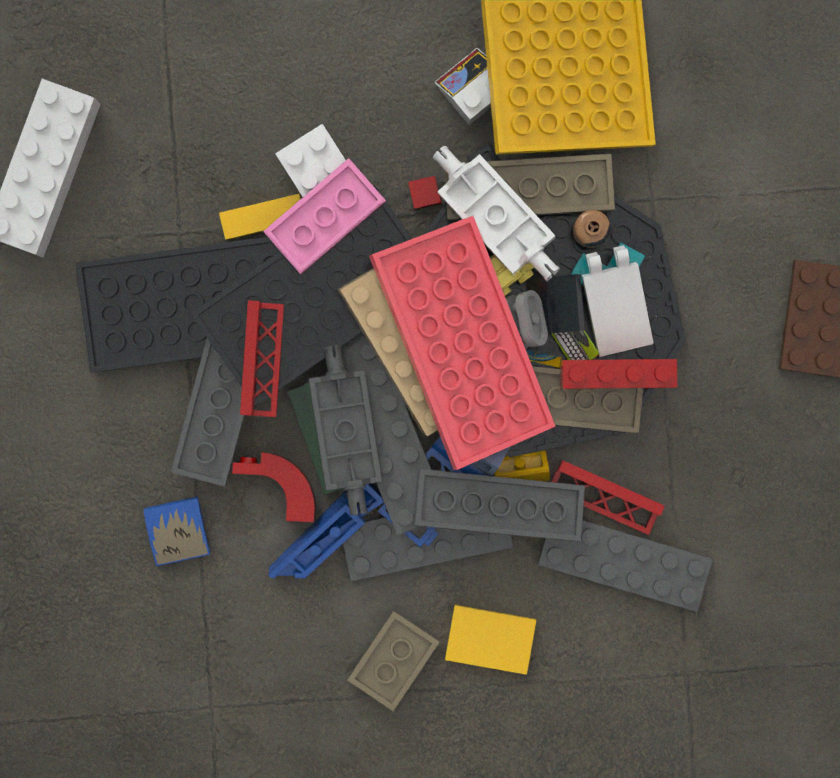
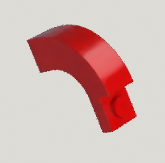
(296, 485)

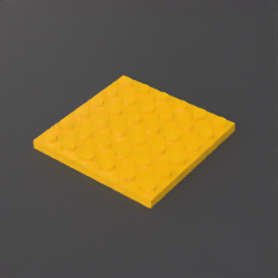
(567, 75)

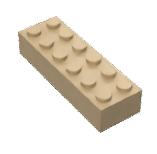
(373, 315)

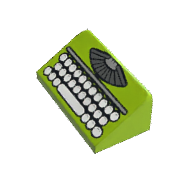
(576, 345)

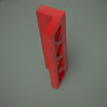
(251, 364)
(616, 491)

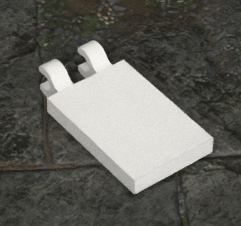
(616, 304)

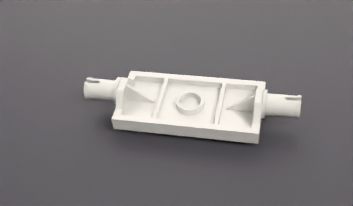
(501, 215)

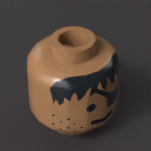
(587, 237)

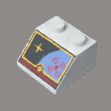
(468, 86)

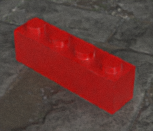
(618, 374)

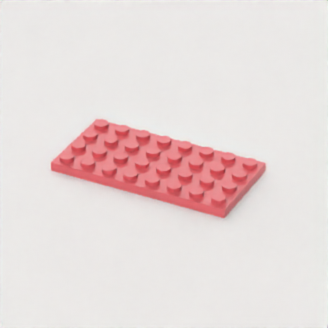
(462, 342)

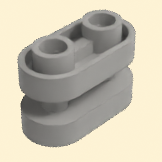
(529, 318)

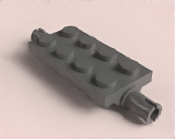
(345, 430)

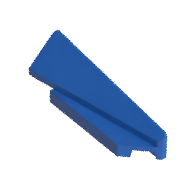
(324, 536)

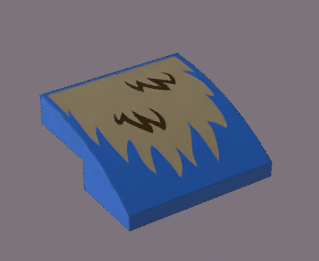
(176, 531)

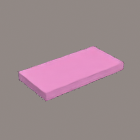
(324, 216)

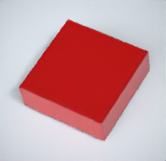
(424, 192)

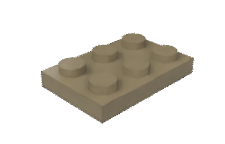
(393, 660)

